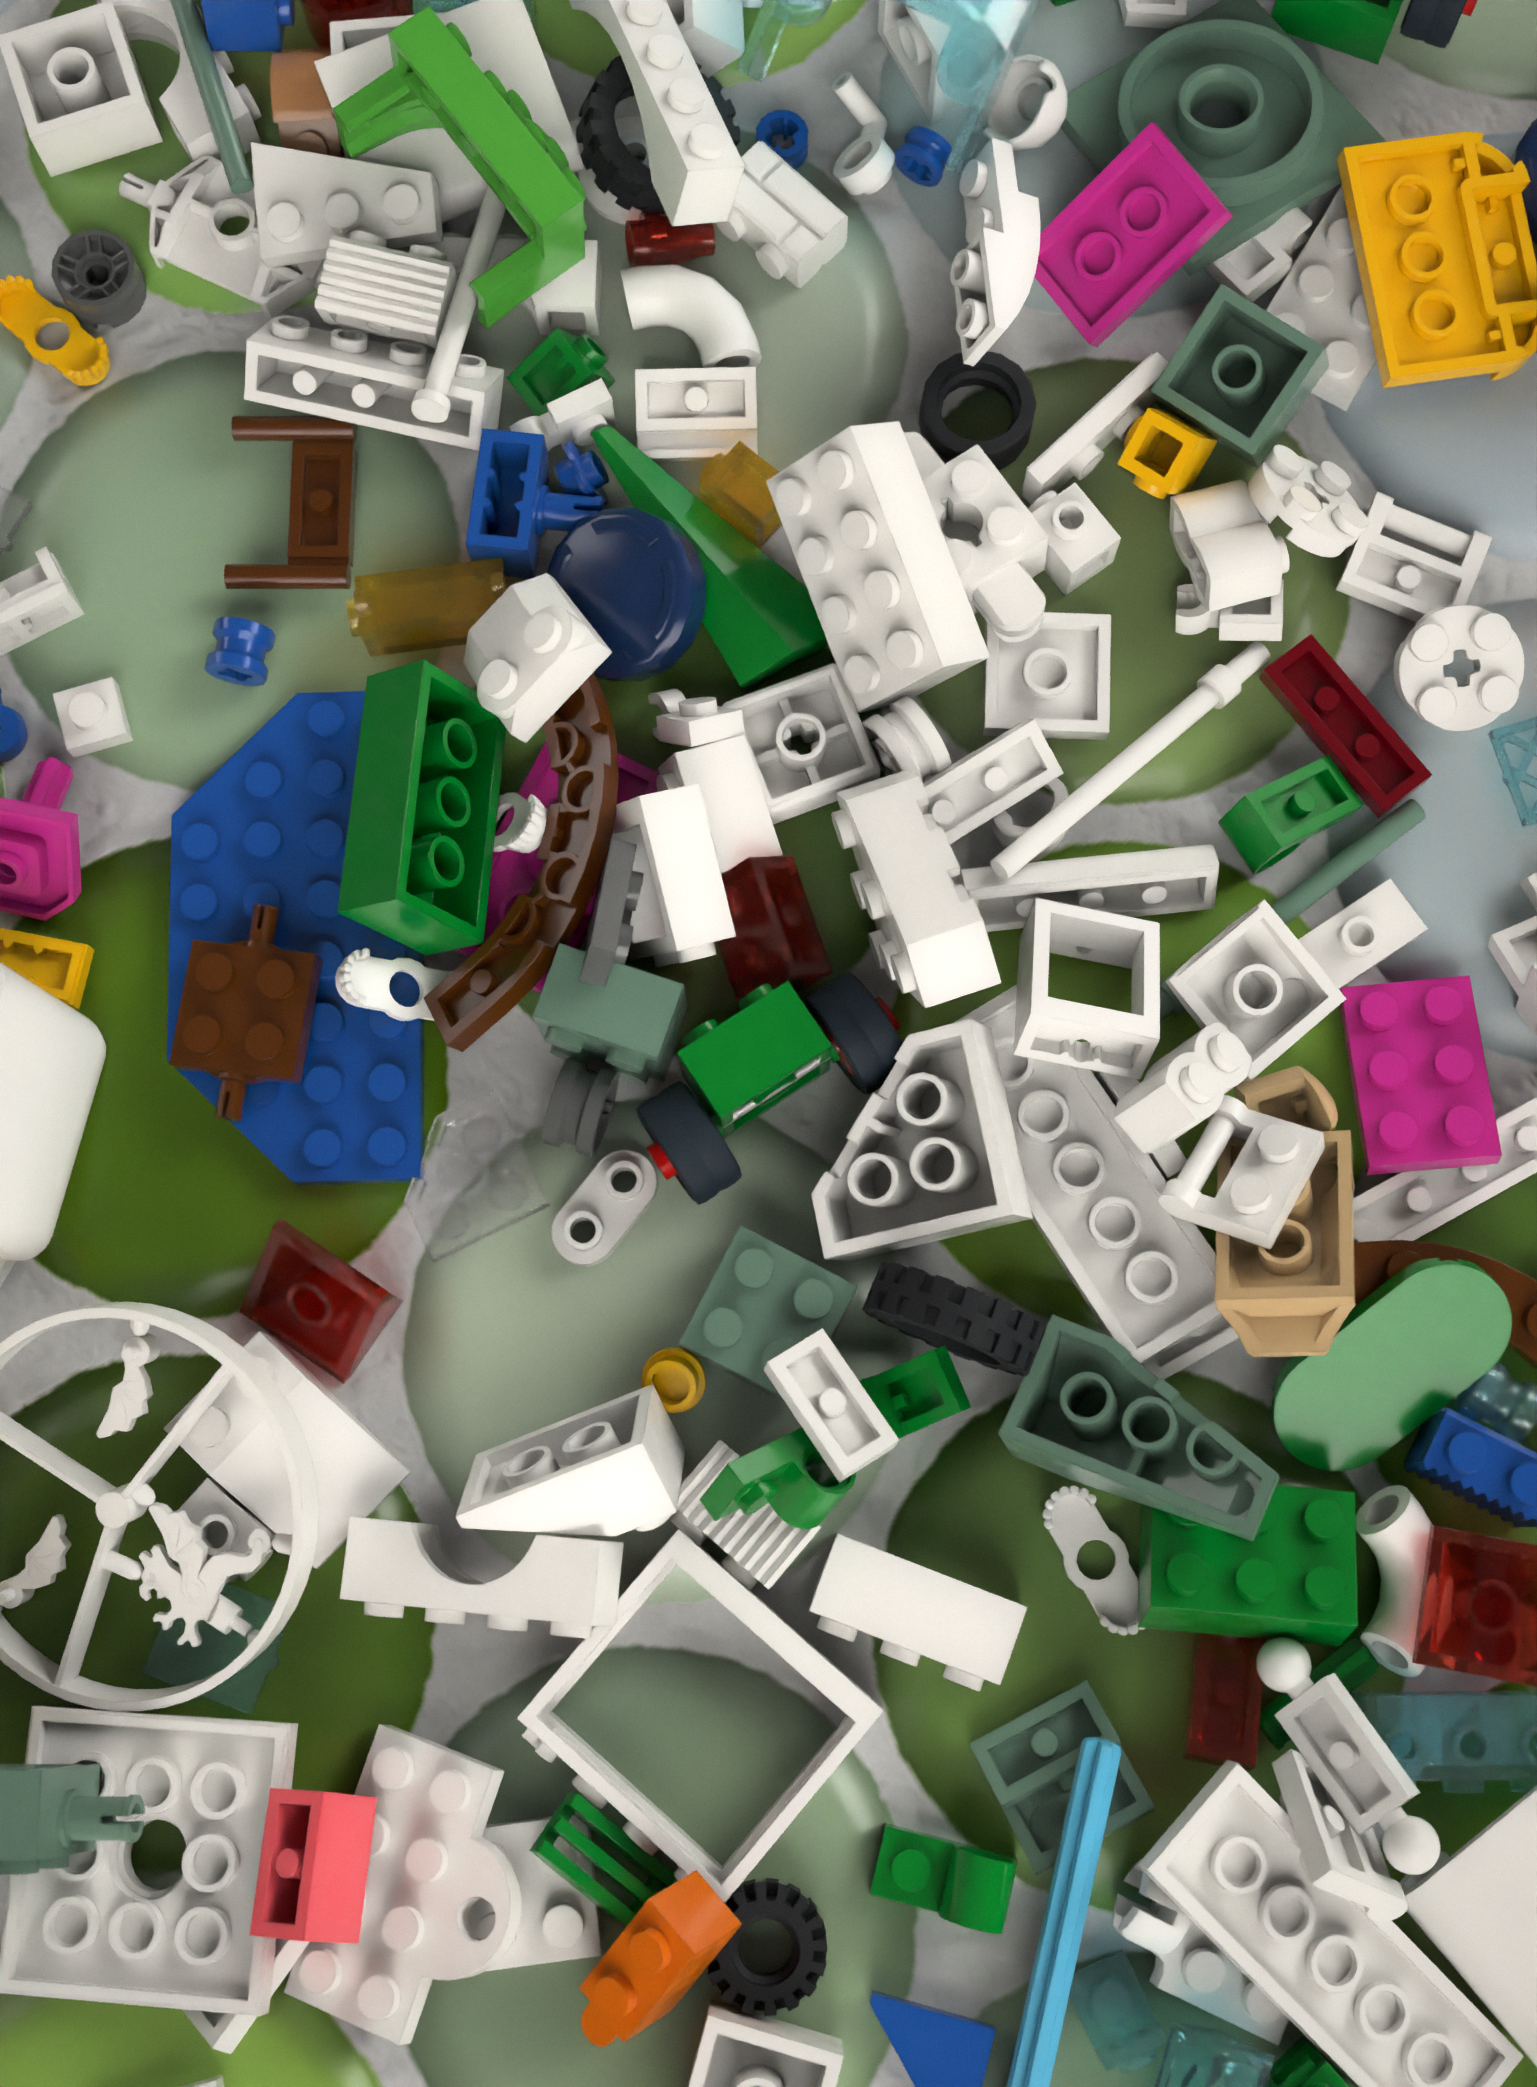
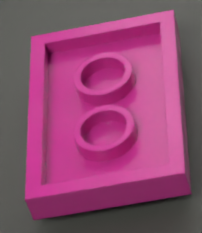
(1127, 234)
(1419, 1076)

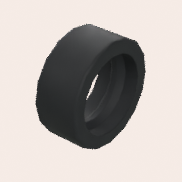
(990, 371)

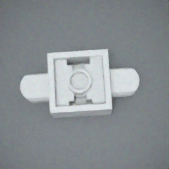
(1003, 551)

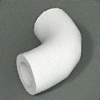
(695, 306)
(1398, 1536)

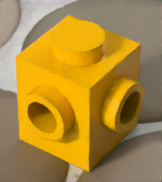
(1165, 453)

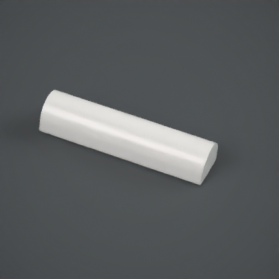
(1112, 883)

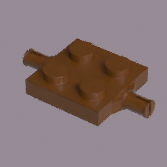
(246, 1012)

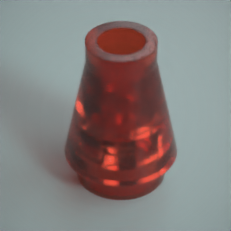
(657, 242)

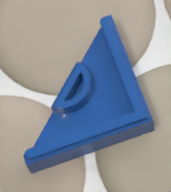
(934, 2043)

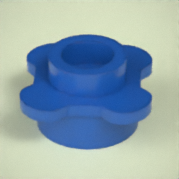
(582, 473)

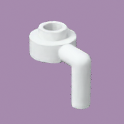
(868, 160)

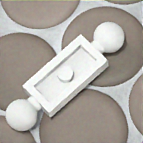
(1348, 1755)

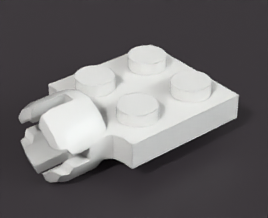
(1191, 1963)

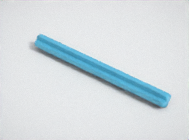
(1065, 1913)

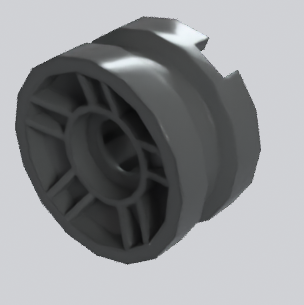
(101, 258)
(580, 1107)

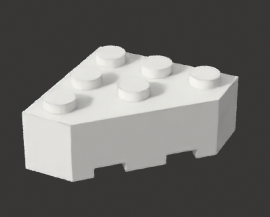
(925, 925)
(926, 1152)

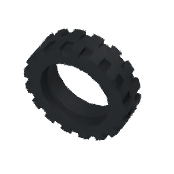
(607, 154)
(955, 1318)

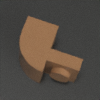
(301, 102)

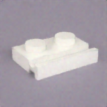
(695, 412)

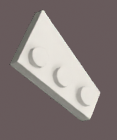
(316, 195)

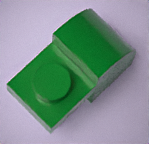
(918, 1392)

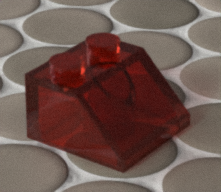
(1478, 1607)

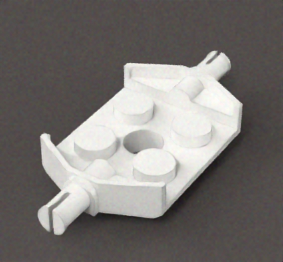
(186, 233)

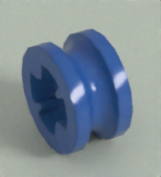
(788, 124)
(923, 156)

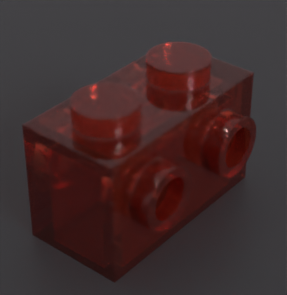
(769, 930)

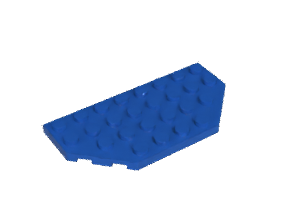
(277, 836)

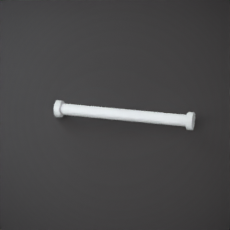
(432, 401)

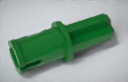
(1351, 1664)

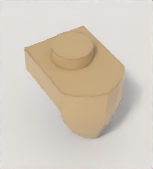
(1291, 1096)

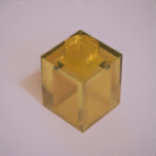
(739, 493)

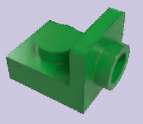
(558, 368)

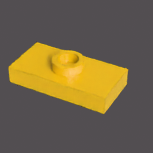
(48, 962)

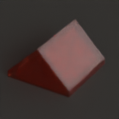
(317, 1302)

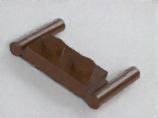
(319, 503)

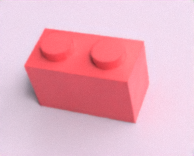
(313, 1866)

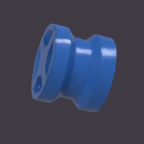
(240, 651)

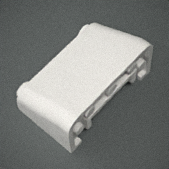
(46, 1093)

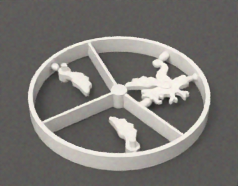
(196, 1585)

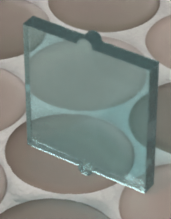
(187, 1664)

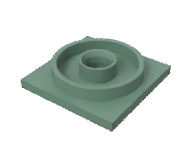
(1257, 168)

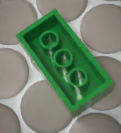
(423, 810)

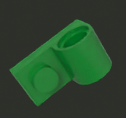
(1288, 812)
(785, 1475)
(944, 1877)

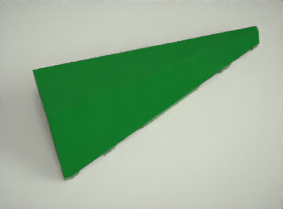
(753, 605)

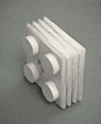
(820, 711)

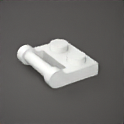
(1403, 576)
(1261, 1181)
(1330, 1847)

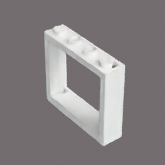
(603, 1783)

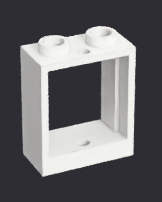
(682, 887)
(1051, 1026)

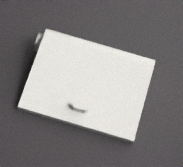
(499, 42)
(1484, 1916)

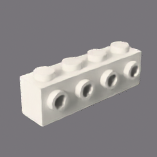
(366, 381)

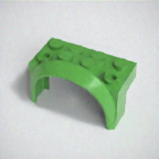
(443, 88)

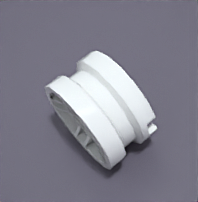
(907, 740)

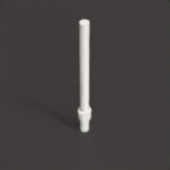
(1213, 691)

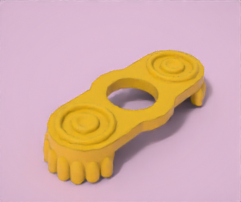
(26, 312)

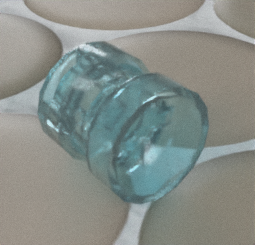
(1500, 1402)

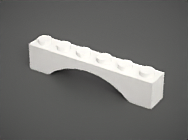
(685, 136)

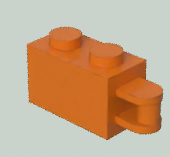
(655, 1960)

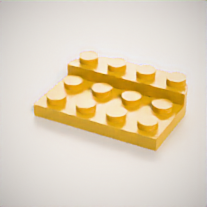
(1442, 256)

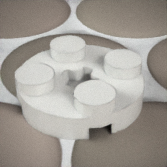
(1309, 501)
(1488, 689)

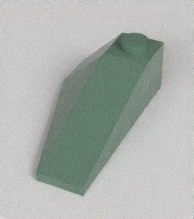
(1125, 1431)

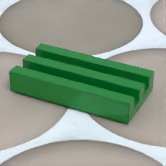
(559, 1825)

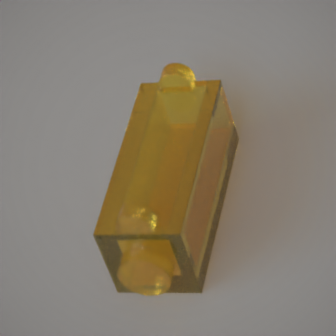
(423, 605)

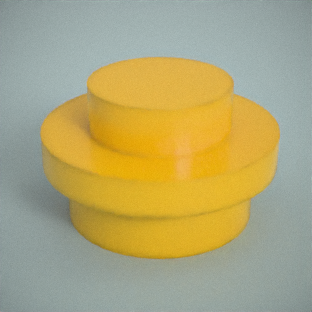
(676, 1377)

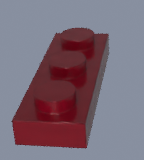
(1345, 725)

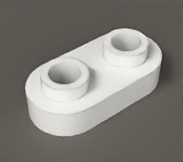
(606, 1208)

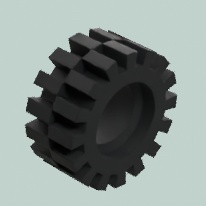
(808, 1958)

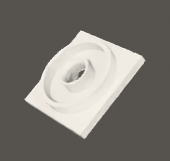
(105, 1932)

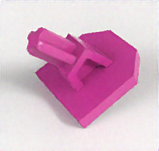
(40, 846)

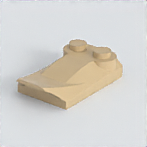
(1304, 1286)

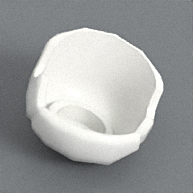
(1029, 104)

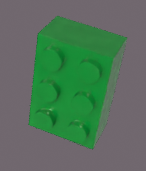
(1285, 1583)

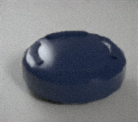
(635, 587)

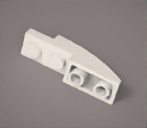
(1002, 252)

